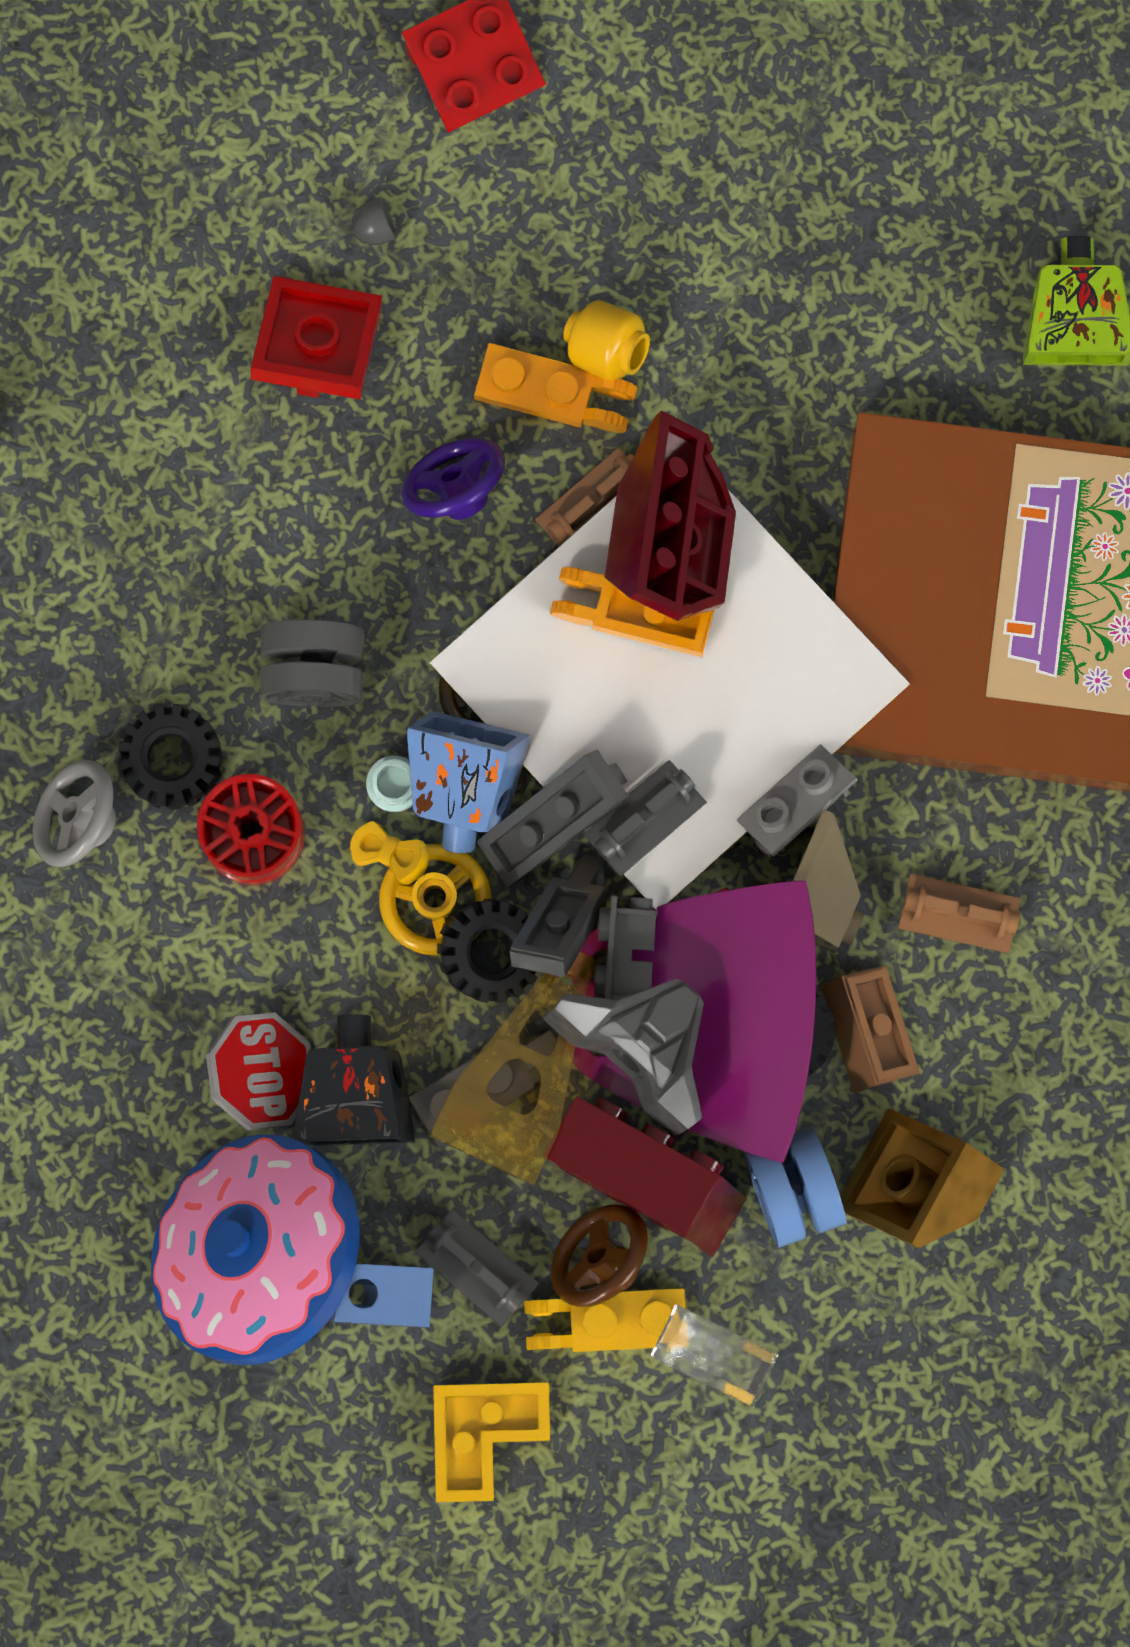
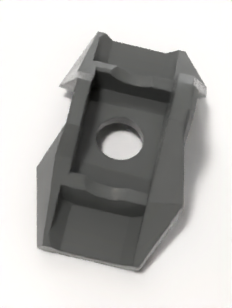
(648, 1039)

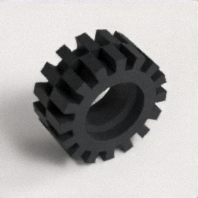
(163, 723)
(456, 951)

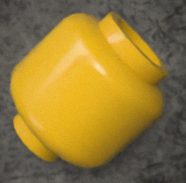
(606, 340)

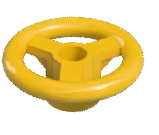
(466, 869)

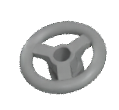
(83, 819)

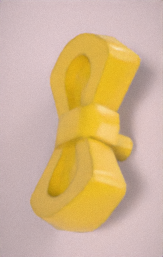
(406, 858)

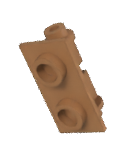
(584, 498)
(959, 913)

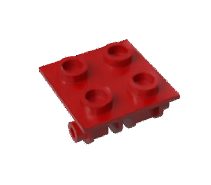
(472, 60)

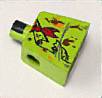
(1078, 311)

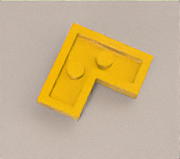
(468, 1424)

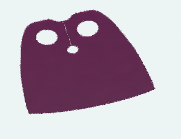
(756, 973)

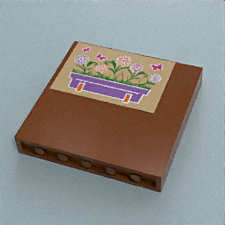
(997, 593)

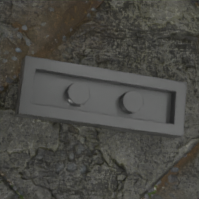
(554, 817)

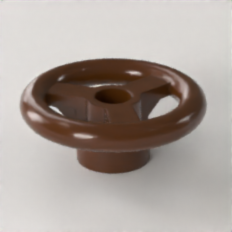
(603, 1261)

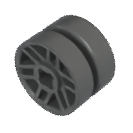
(311, 663)

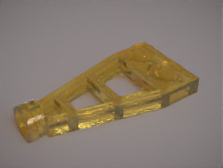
(494, 1132)

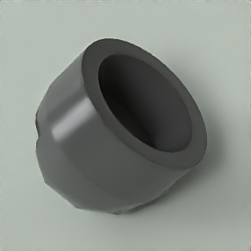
(373, 223)

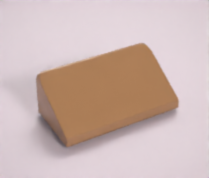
(870, 1028)

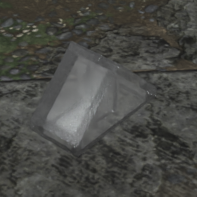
(714, 1355)

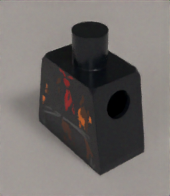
(353, 1091)

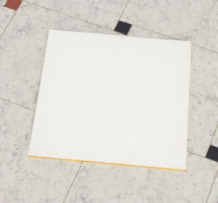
(769, 690)

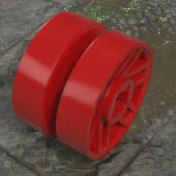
(240, 803)

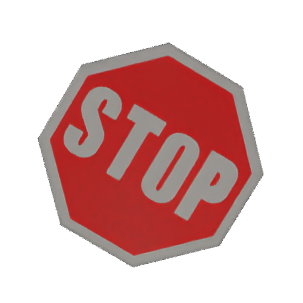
(258, 1070)

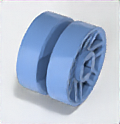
(797, 1187)

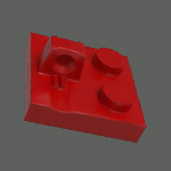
(316, 338)

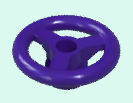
(458, 484)

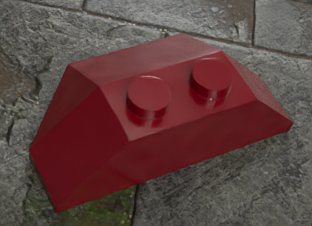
(672, 523)

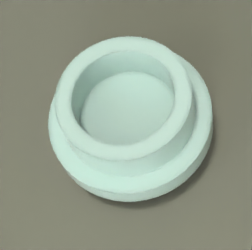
(390, 784)

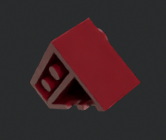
(647, 1173)

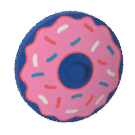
(255, 1250)

